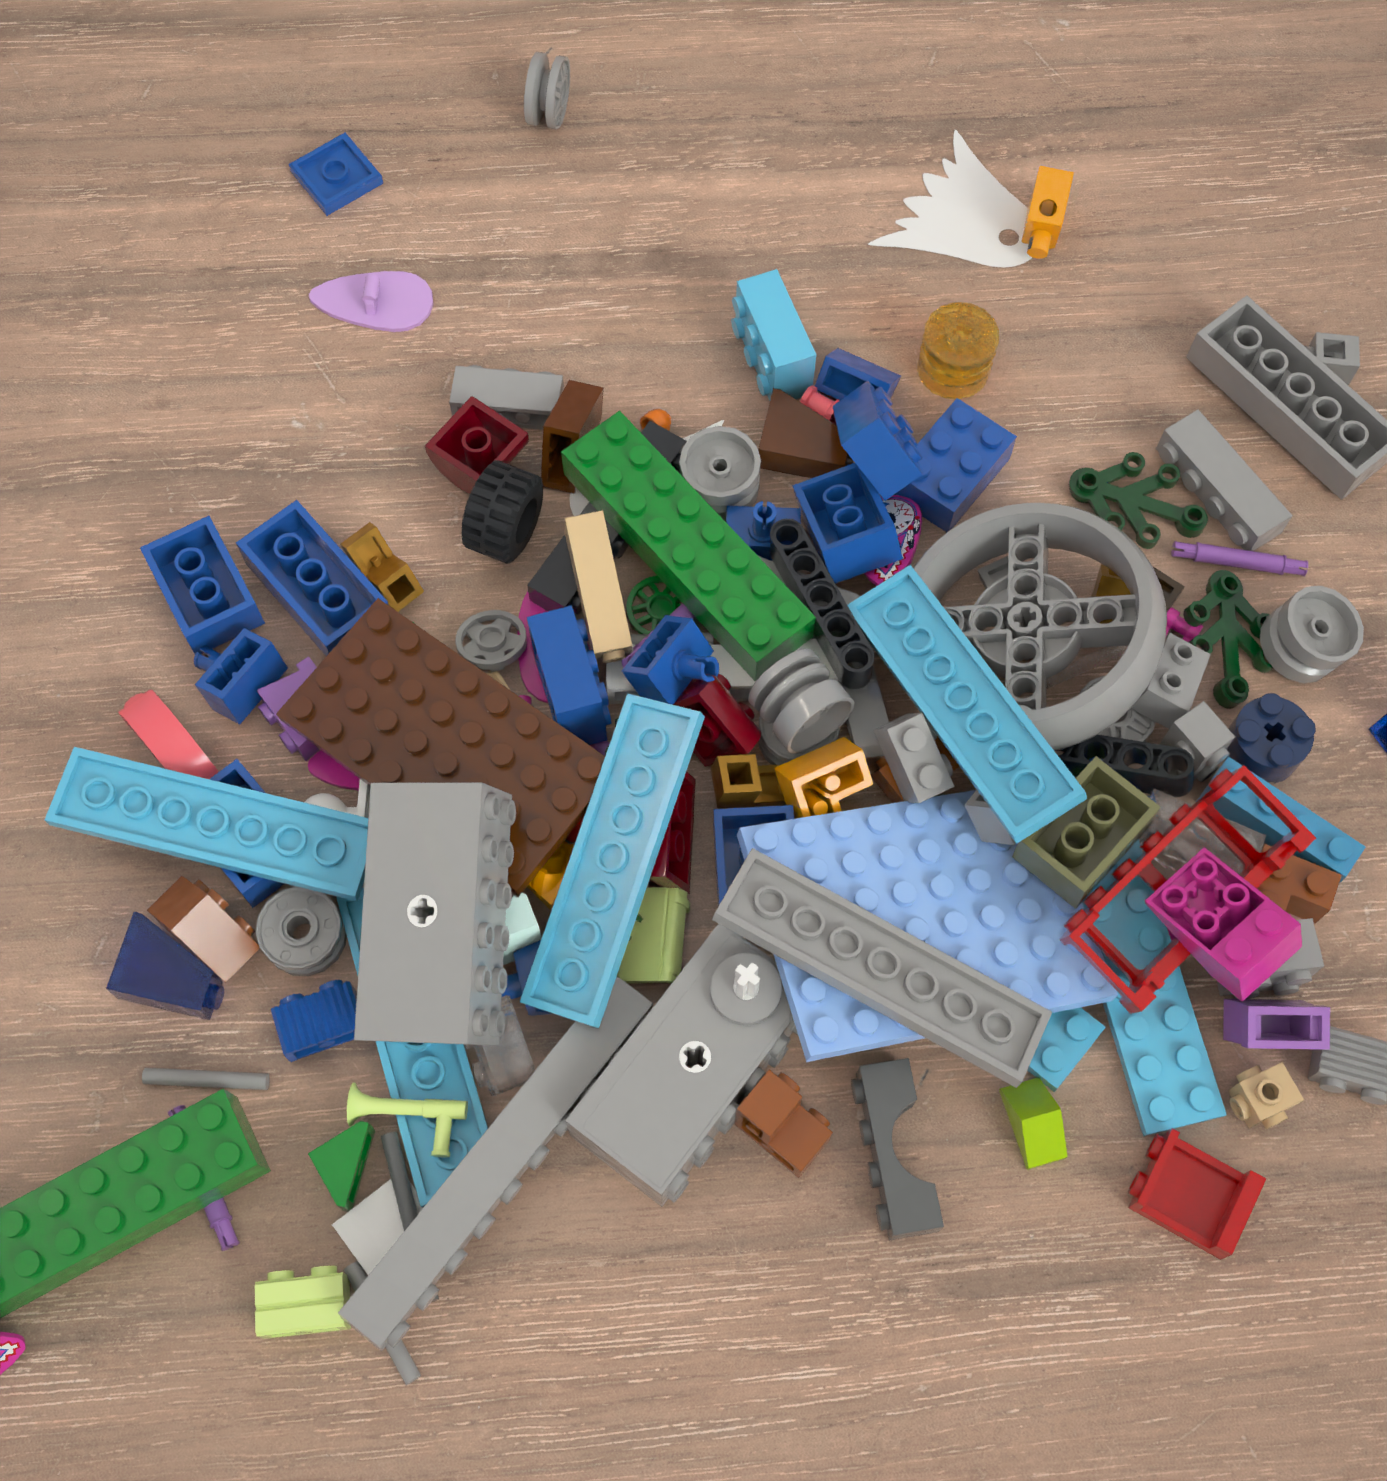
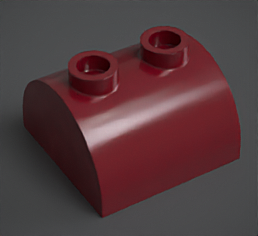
(472, 442)
(726, 724)

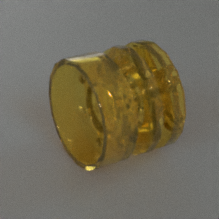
(957, 350)

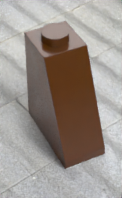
(570, 419)
(799, 440)

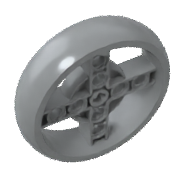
(1027, 533)

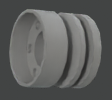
(801, 700)

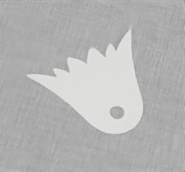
(963, 215)

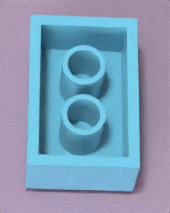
(773, 335)

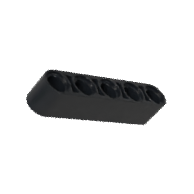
(830, 617)
(1121, 752)

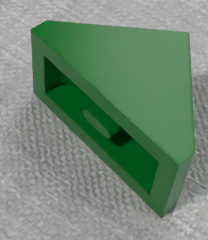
(343, 1162)

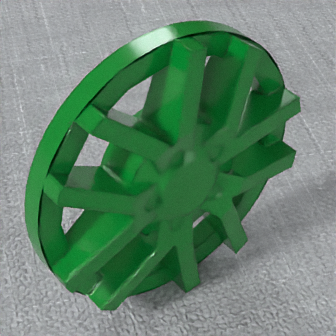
(656, 605)

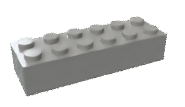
(1292, 396)

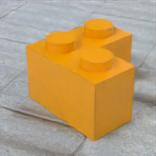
(823, 777)

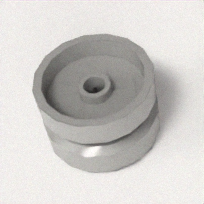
(722, 467)
(1311, 634)

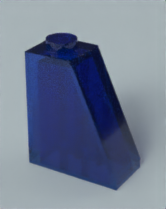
(163, 973)

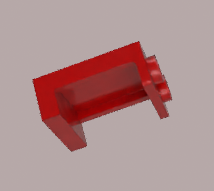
(1194, 1195)

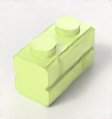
(301, 1304)

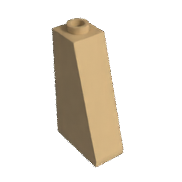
(598, 586)

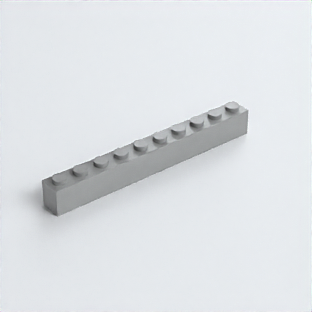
(490, 1173)

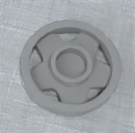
(491, 641)

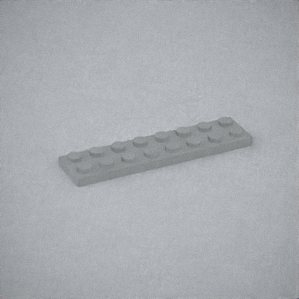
(884, 967)

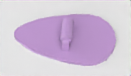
(376, 300)

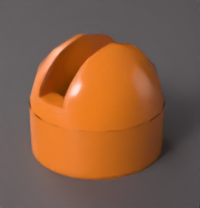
(658, 417)

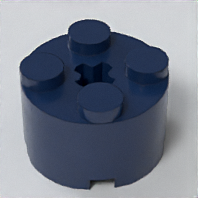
(1271, 737)

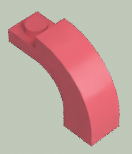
(165, 736)

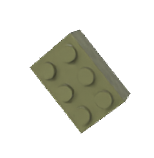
(1090, 838)

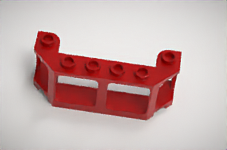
(1256, 869)

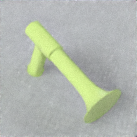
(443, 1110)

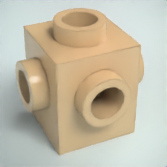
(1264, 1096)

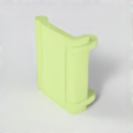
(657, 941)

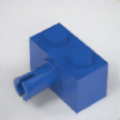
(755, 524)
(671, 660)
(237, 674)

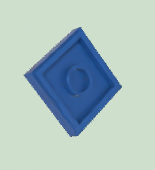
(336, 173)

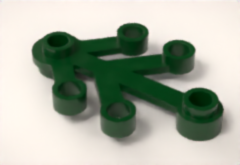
(1133, 499)
(1226, 591)

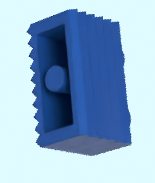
(316, 1020)

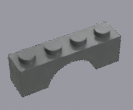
(908, 1203)

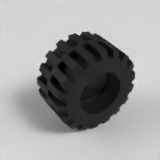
(502, 511)

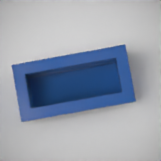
(846, 372)

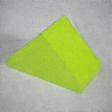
(1035, 1122)

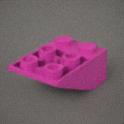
(1226, 923)

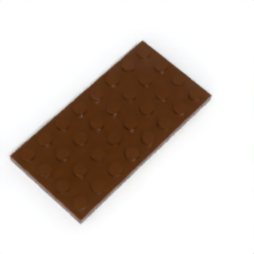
(417, 712)

